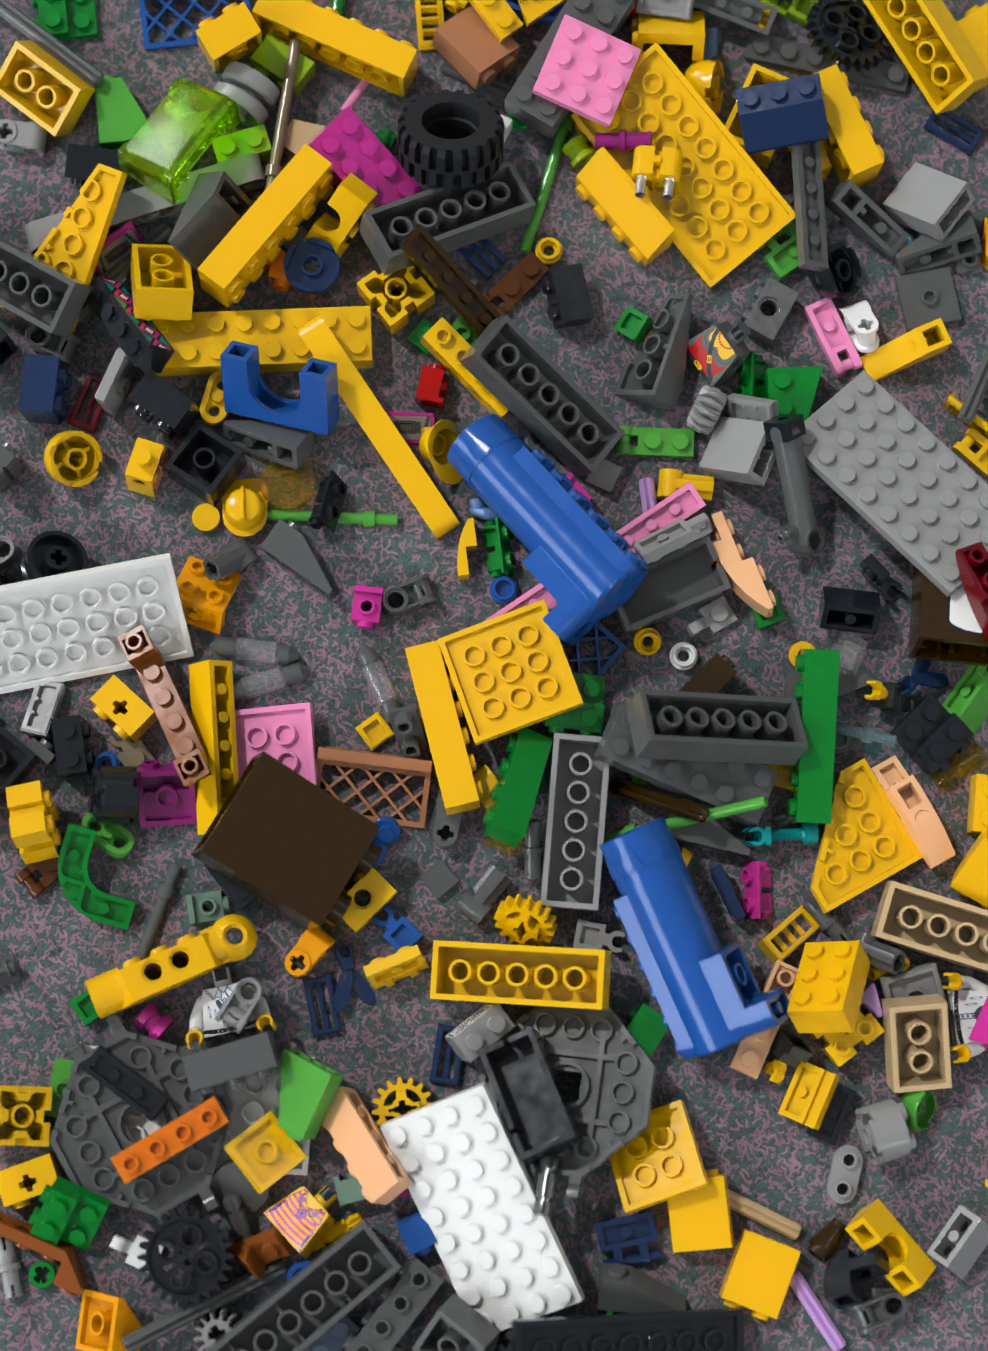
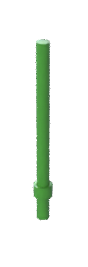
(546, 183)
(368, 518)
(714, 813)

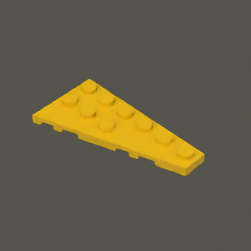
(83, 230)

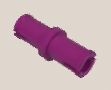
(622, 140)

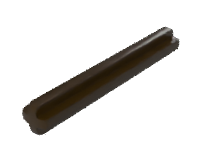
(659, 799)

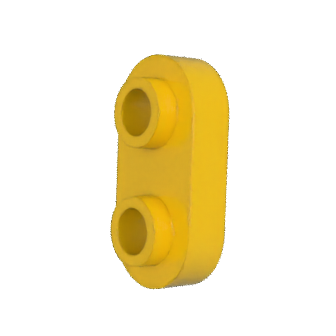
(213, 399)

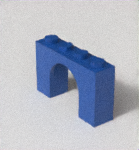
(250, 397)

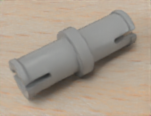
(9, 1270)

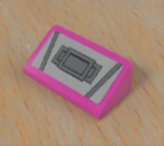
(117, 247)
(410, 424)

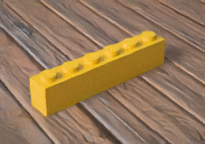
(215, 723)
(443, 728)

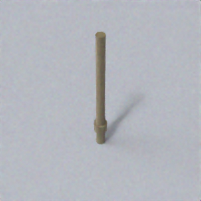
(274, 168)

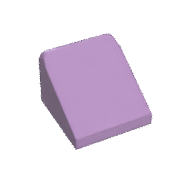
(871, 1001)

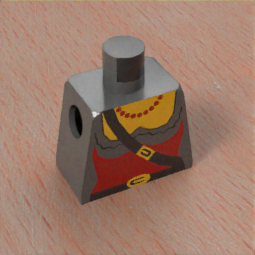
(719, 351)

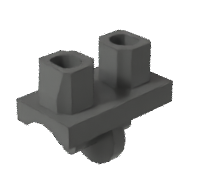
(408, 730)

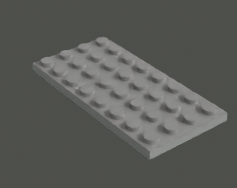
(898, 478)

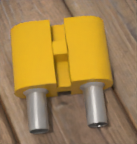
(657, 167)

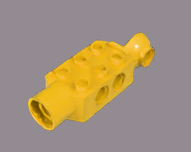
(204, 953)

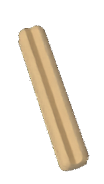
(764, 1215)

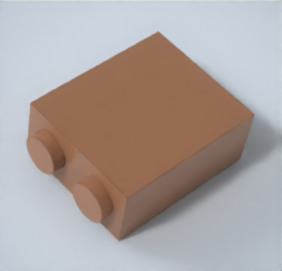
(474, 49)

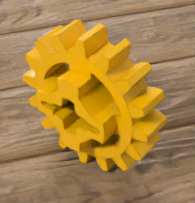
(525, 921)
(401, 1094)

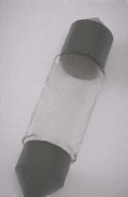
(254, 650)
(378, 680)
(269, 681)

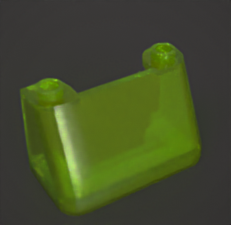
(177, 136)

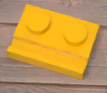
(809, 1095)

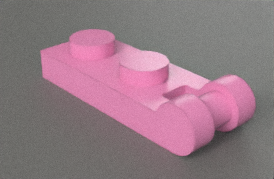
(832, 336)

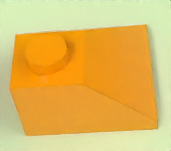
(104, 1322)

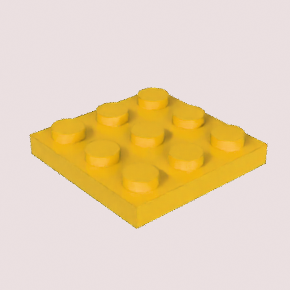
(659, 1161)

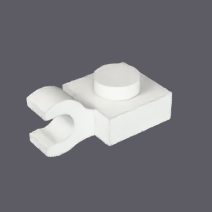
(131, 1248)

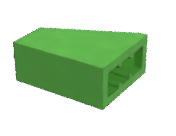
(116, 113)
(305, 1094)

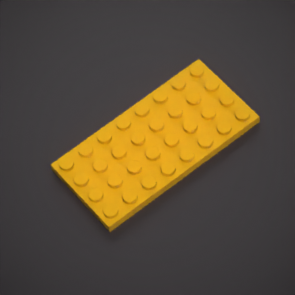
(723, 198)

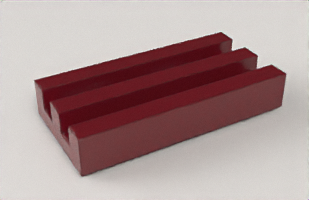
(79, 403)

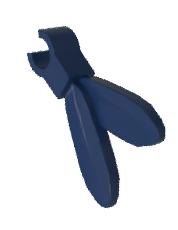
(922, 677)
(350, 980)

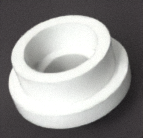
(689, 649)

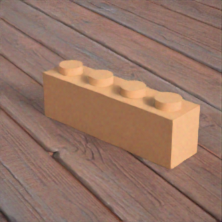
(364, 1148)

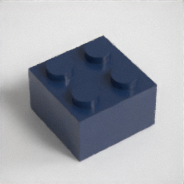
(44, 389)

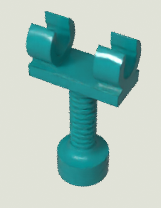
(764, 835)

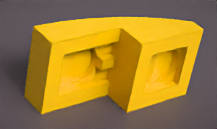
(466, 543)

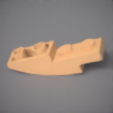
(744, 575)
(915, 811)
(754, 1049)

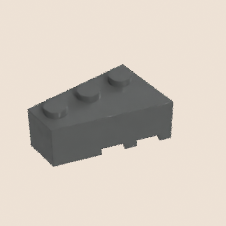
(232, 1063)

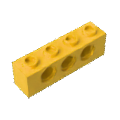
(448, 349)

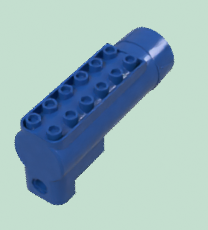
(567, 540)
(700, 986)

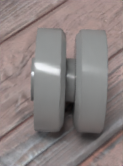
(251, 92)

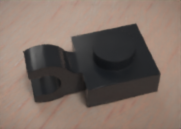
(875, 572)

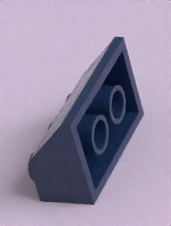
(782, 113)

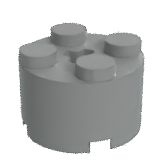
(885, 1131)

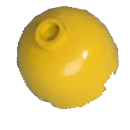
(705, 79)
(72, 458)

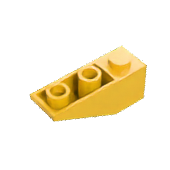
(907, 350)

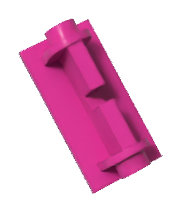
(755, 877)

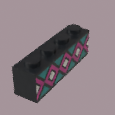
(136, 337)

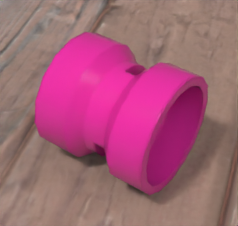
(152, 1021)

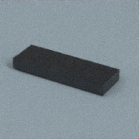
(126, 1083)

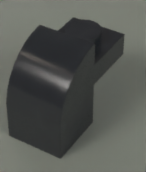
(846, 1274)

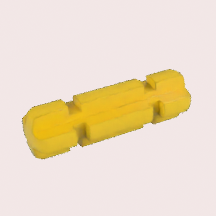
(339, 1229)

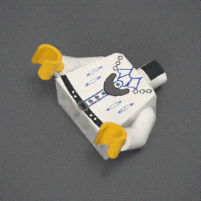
(209, 1003)
(965, 1003)

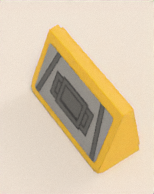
(980, 420)

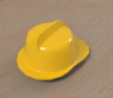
(434, 448)
(244, 507)

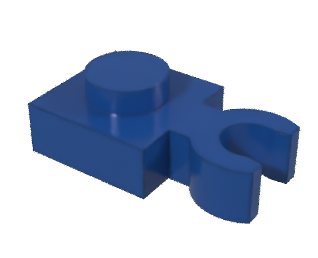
(399, 932)

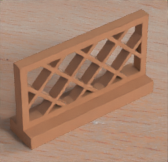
(383, 763)

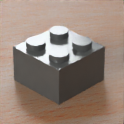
(457, 1328)

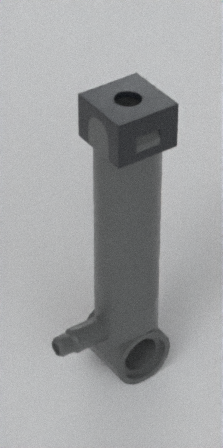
(803, 532)

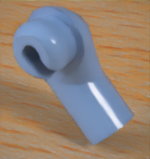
(711, 43)
(478, 510)

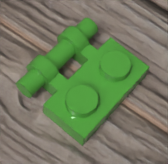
(784, 257)

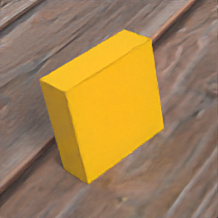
(374, 731)

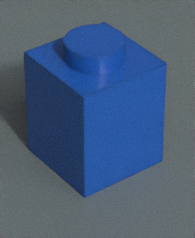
(416, 1234)

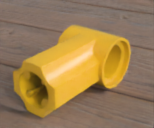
(673, 479)

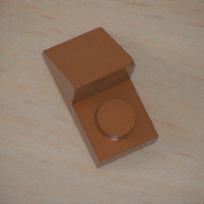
(260, 1250)

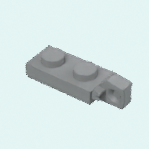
(672, 537)

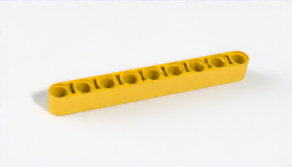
(380, 429)

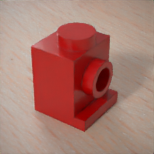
(432, 386)

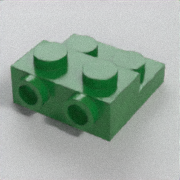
(67, 18)
(588, 717)
(68, 1214)

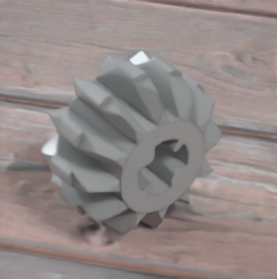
(706, 410)
(208, 1327)

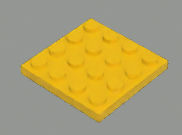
(510, 672)

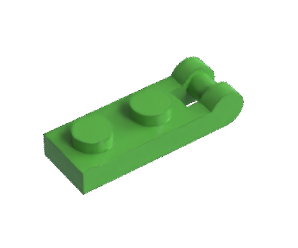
(656, 442)

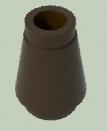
(826, 1241)

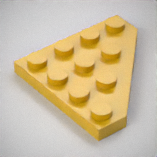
(861, 842)

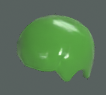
(914, 1103)

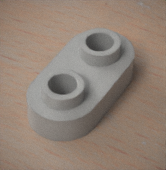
(843, 1173)

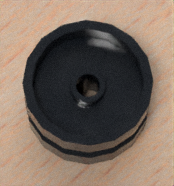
(52, 555)

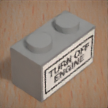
(479, 1031)

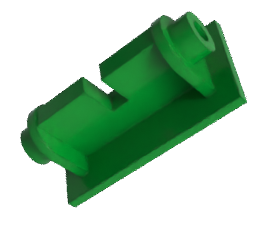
(750, 371)
(502, 560)

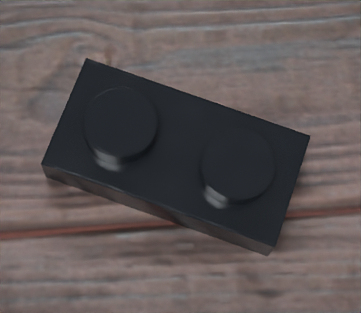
(834, 1115)

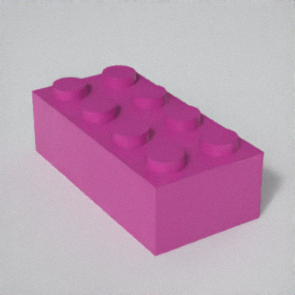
(358, 151)

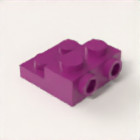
(163, 796)

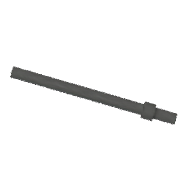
(166, 893)

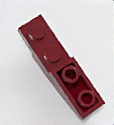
(973, 570)

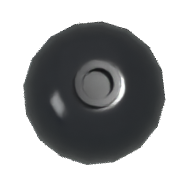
(841, 277)

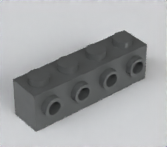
(398, 1311)

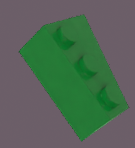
(792, 388)

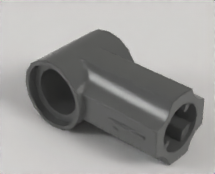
(231, 559)
(479, 900)
(881, 955)

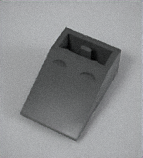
(208, 216)

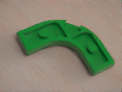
(80, 888)

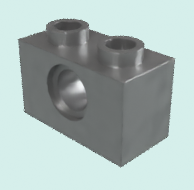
(775, 296)

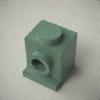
(195, 904)
(348, 1189)

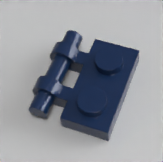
(626, 1232)

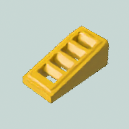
(425, 21)
(770, 949)

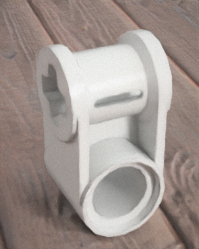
(861, 326)

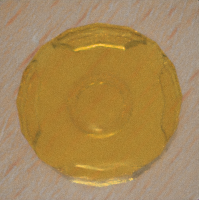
(286, 486)

